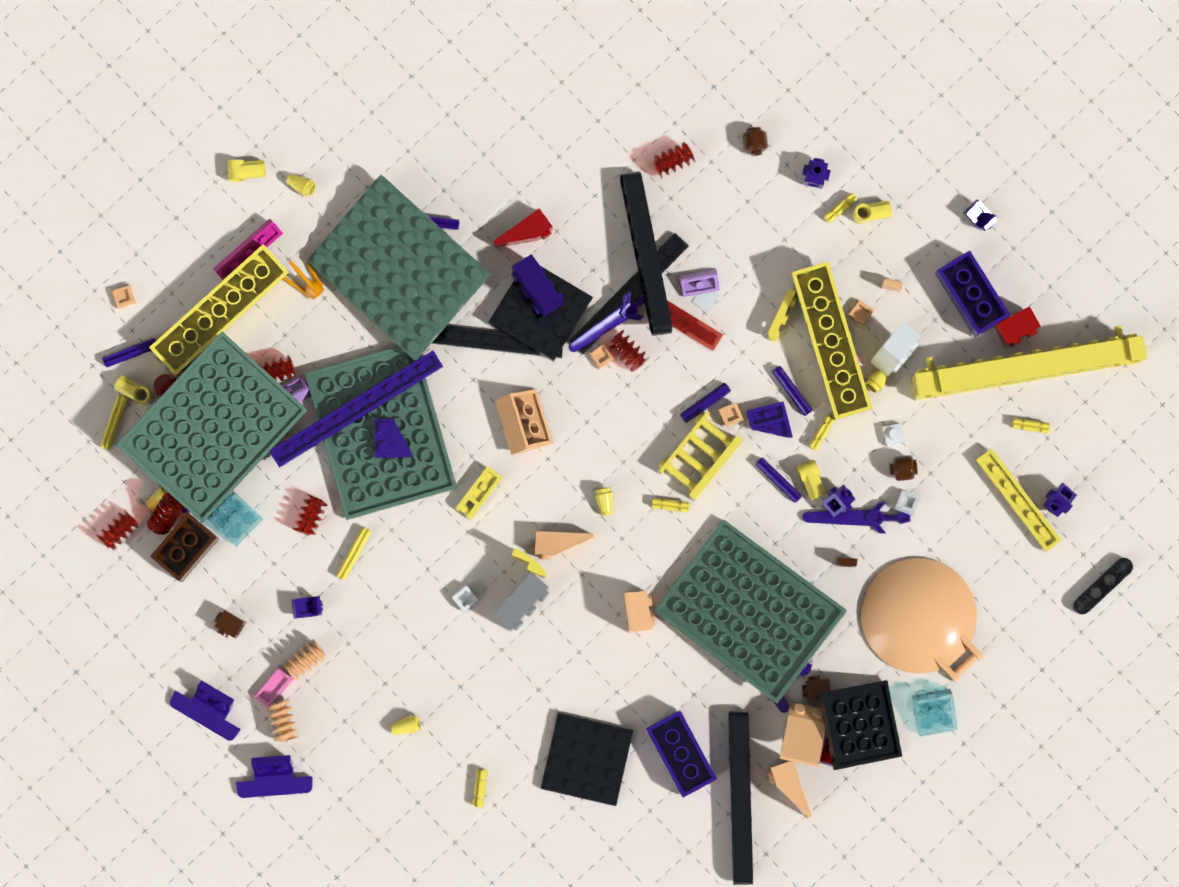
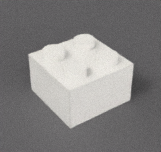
(896, 349)

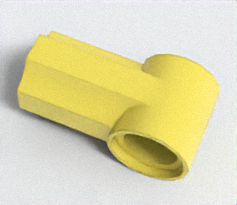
(240, 170)
(873, 212)
(133, 390)
(810, 475)

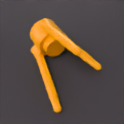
(313, 288)

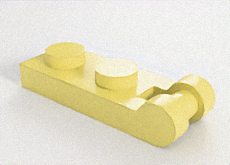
(782, 316)
(479, 492)

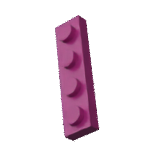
(263, 235)

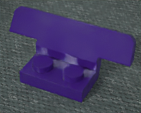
(208, 708)
(273, 777)

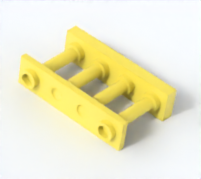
(707, 473)

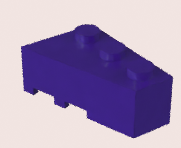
(536, 286)

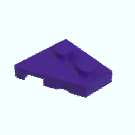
(770, 420)
(389, 440)

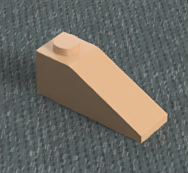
(554, 543)

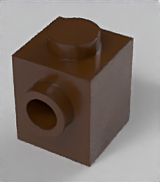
(229, 624)
(814, 686)

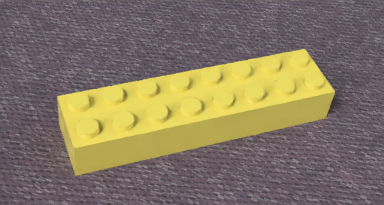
(219, 309)
(831, 340)

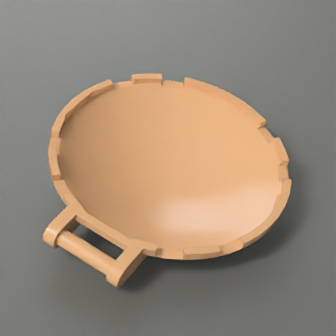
(920, 617)

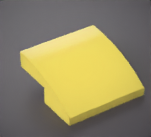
(533, 566)

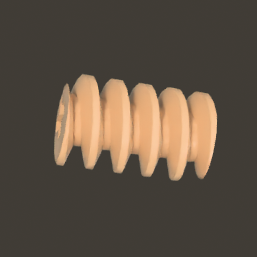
(304, 660)
(282, 721)

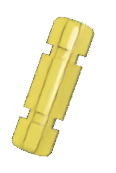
(839, 208)
(1031, 425)
(821, 432)
(670, 505)
(480, 788)

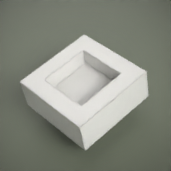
(893, 434)
(907, 502)
(465, 598)

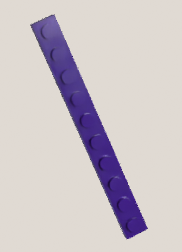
(356, 409)

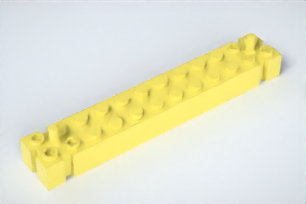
(1026, 368)

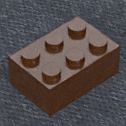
(184, 547)

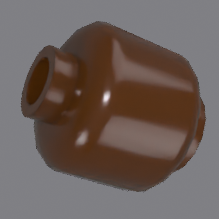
(755, 141)
(904, 468)

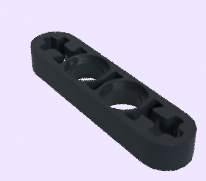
(1104, 588)

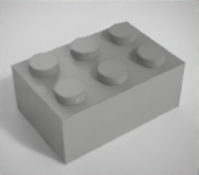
(521, 602)

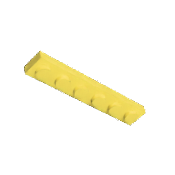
(1018, 500)

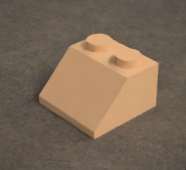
(638, 611)

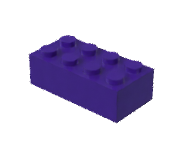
(972, 294)
(681, 754)

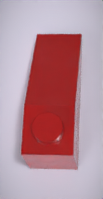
(528, 230)

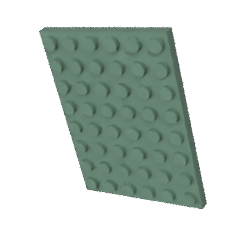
(398, 267)
(211, 427)
(381, 483)
(750, 611)

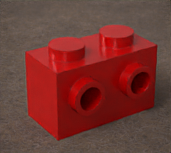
(1017, 326)

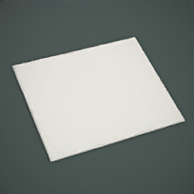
(706, 300)

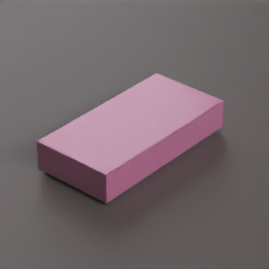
(274, 687)

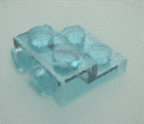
(234, 518)
(934, 711)

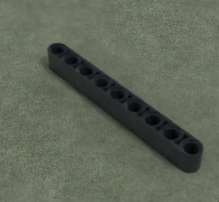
(646, 253)
(740, 798)

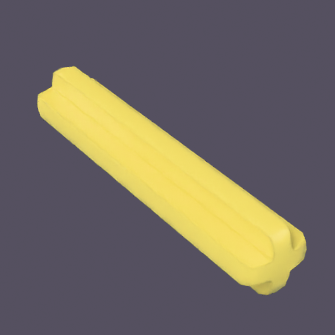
(113, 422)
(353, 553)

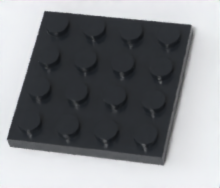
(542, 334)
(860, 725)
(586, 759)

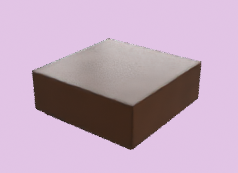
(846, 562)

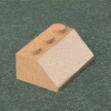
(523, 421)

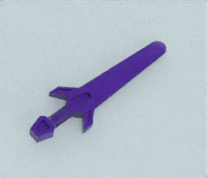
(626, 311)
(857, 517)

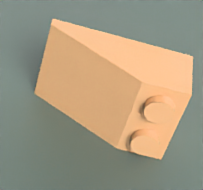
(803, 734)

